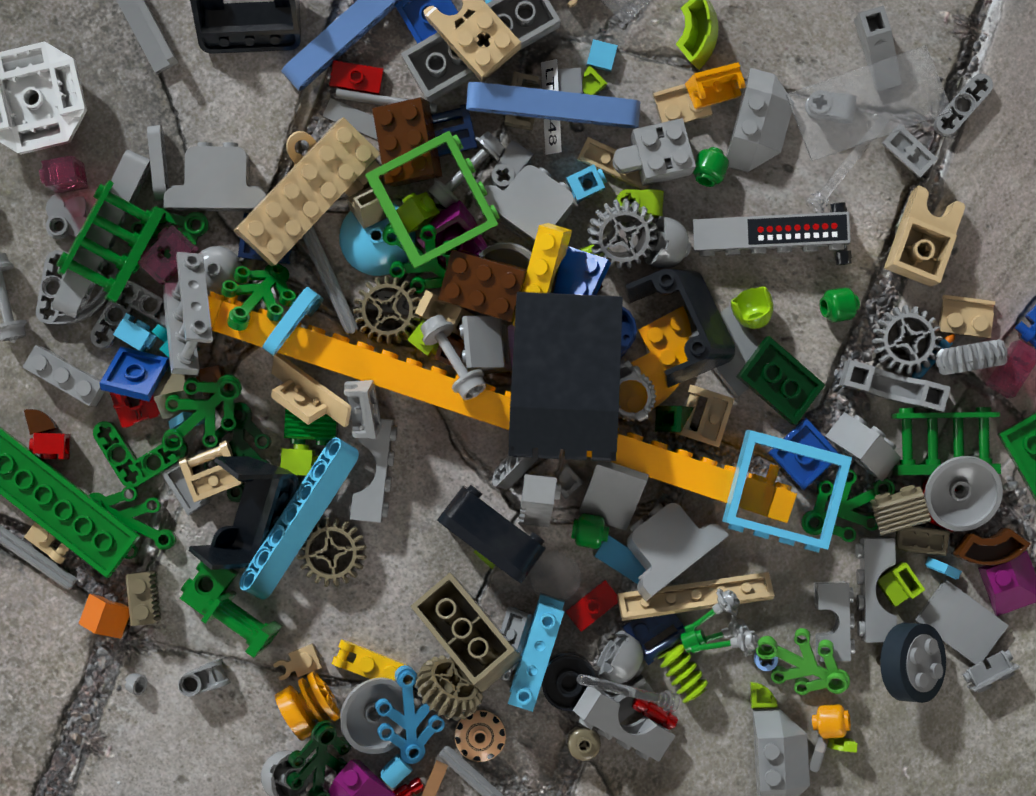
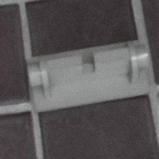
(1000, 669)

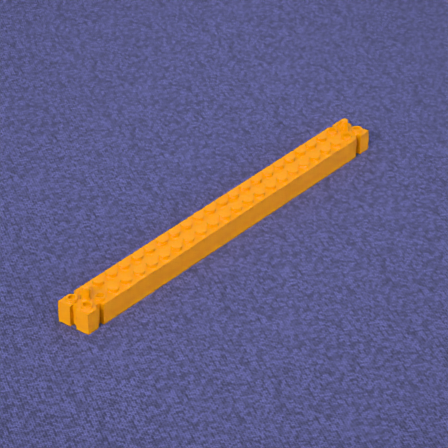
(434, 387)

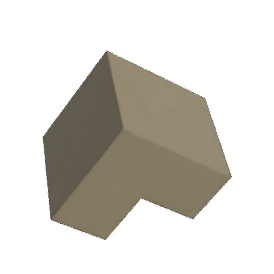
(366, 207)
(170, 385)

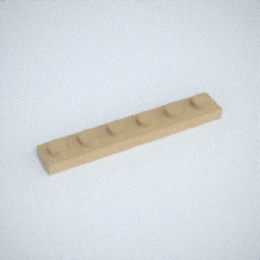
(695, 596)

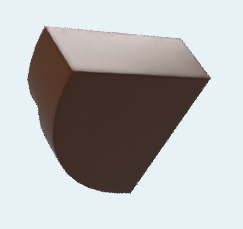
(38, 421)

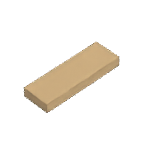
(601, 156)

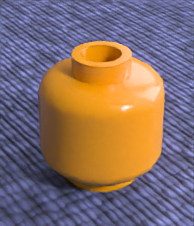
(831, 721)

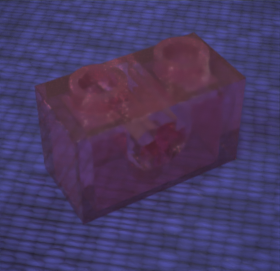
(63, 174)
(162, 268)
(1010, 377)

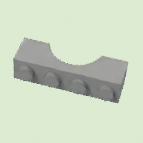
(894, 387)
(370, 502)
(875, 556)
(645, 735)

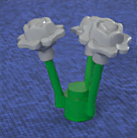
(742, 637)

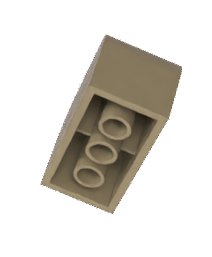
(466, 632)

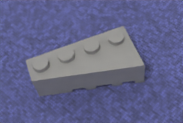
(538, 499)

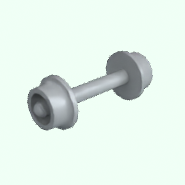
(490, 146)
(10, 329)
(469, 383)

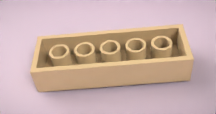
(307, 192)

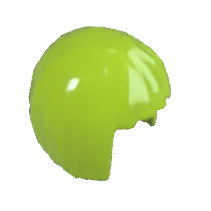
(753, 307)

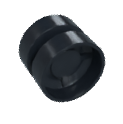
(560, 679)

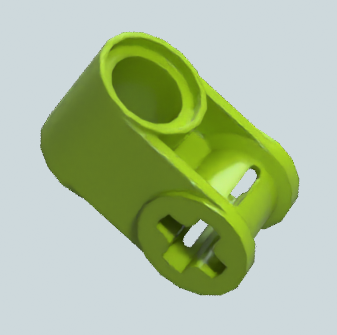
(650, 198)

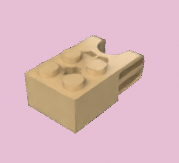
(467, 28)
(925, 231)

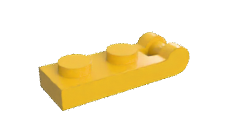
(367, 662)

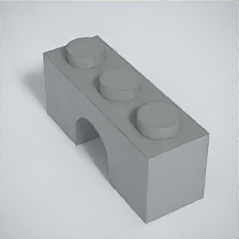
(64, 375)
(837, 598)

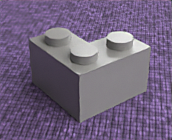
(864, 445)

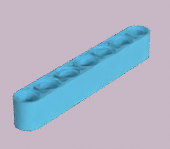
(299, 518)

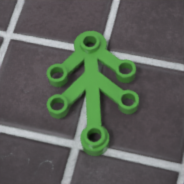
(805, 665)

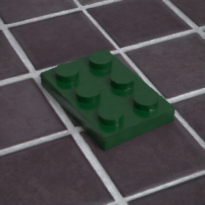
(780, 380)

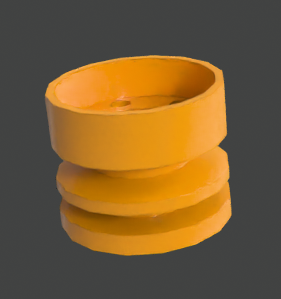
(312, 703)

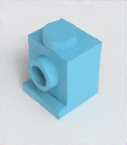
(590, 173)
(135, 333)

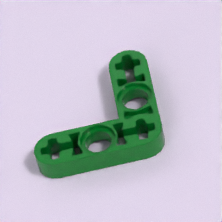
(140, 464)

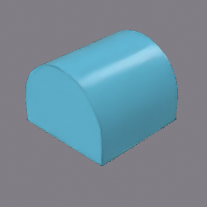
(395, 771)

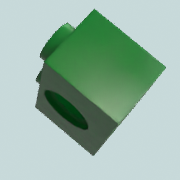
(196, 596)

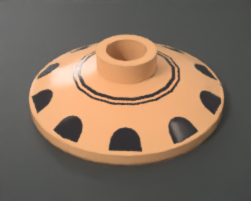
(484, 723)

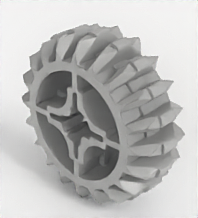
(631, 229)
(928, 332)
(971, 357)

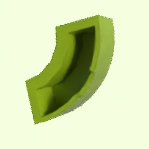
(699, 32)

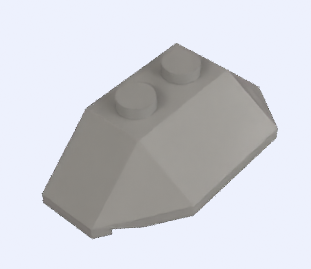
(759, 122)
(779, 754)

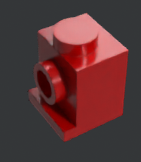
(50, 445)

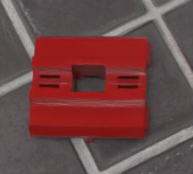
(131, 415)

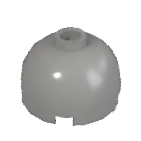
(671, 244)
(219, 267)
(621, 659)
(275, 773)

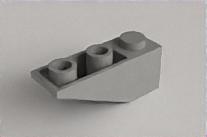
(875, 35)

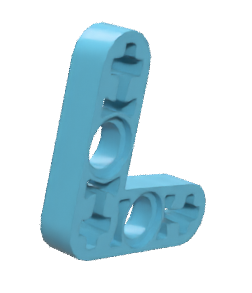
(306, 303)

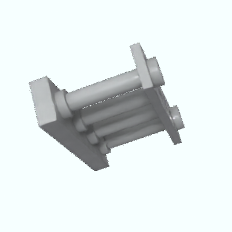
(187, 314)

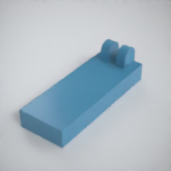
(620, 558)

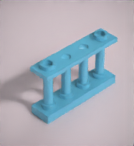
(536, 652)

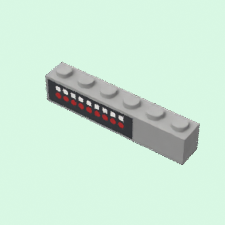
(771, 232)

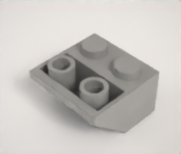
(485, 344)

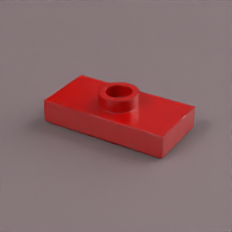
(356, 77)
(592, 605)

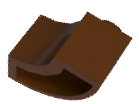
(991, 550)

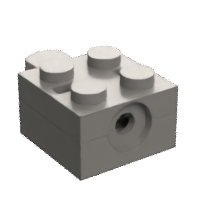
(657, 152)

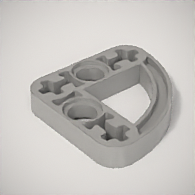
(89, 310)

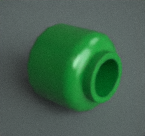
(710, 167)
(839, 304)
(589, 531)

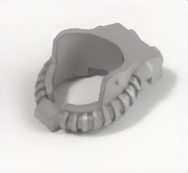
(631, 372)

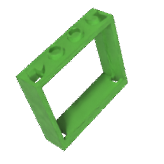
(466, 168)

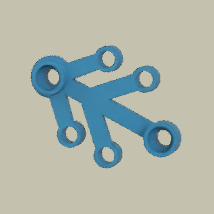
(409, 720)

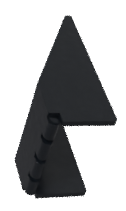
(566, 376)

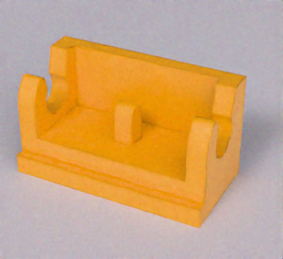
(715, 85)

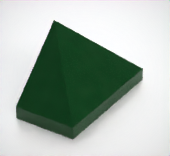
(671, 418)

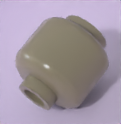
(583, 734)

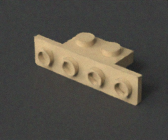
(305, 395)

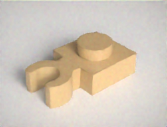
(361, 182)
(302, 662)

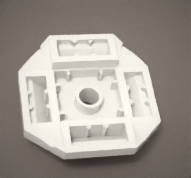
(61, 100)

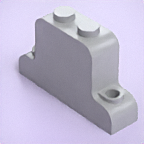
(215, 181)
(531, 201)
(669, 546)

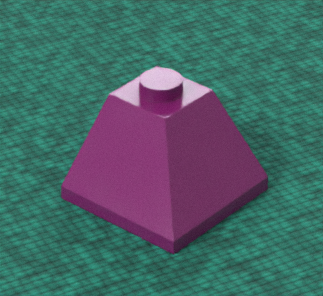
(451, 224)
(1010, 584)
(358, 780)

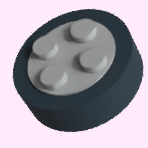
(913, 662)

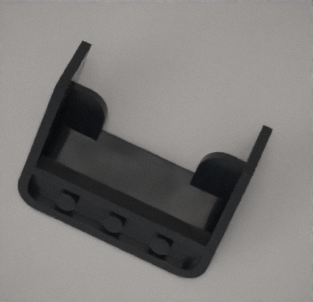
(247, 25)
(713, 344)
(261, 504)
(492, 533)

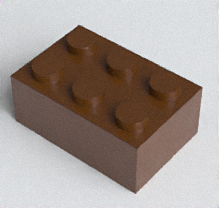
(401, 129)
(482, 284)

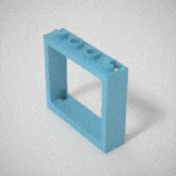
(761, 530)

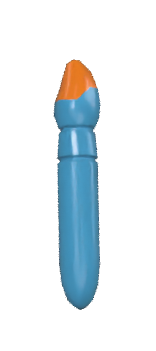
(945, 343)

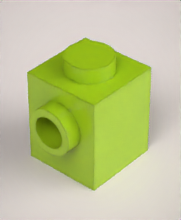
(417, 211)
(416, 340)
(298, 460)

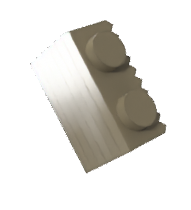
(900, 509)
(142, 598)

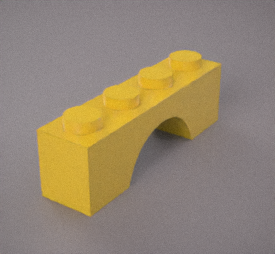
(547, 253)

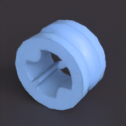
(767, 667)

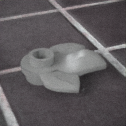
(70, 213)

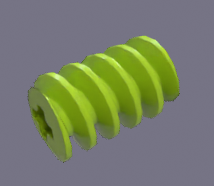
(684, 673)

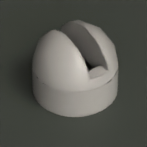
(132, 687)

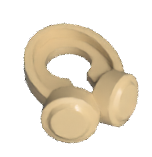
(293, 139)

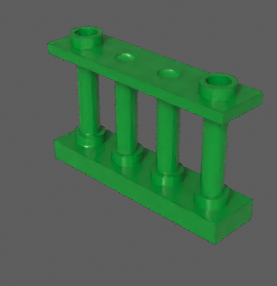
(135, 240)
(908, 464)
(244, 624)

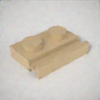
(677, 104)
(966, 316)

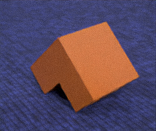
(104, 616)

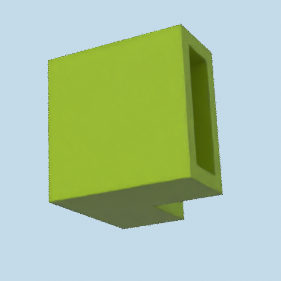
(899, 584)

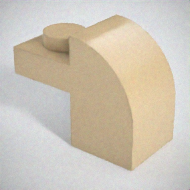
(430, 306)

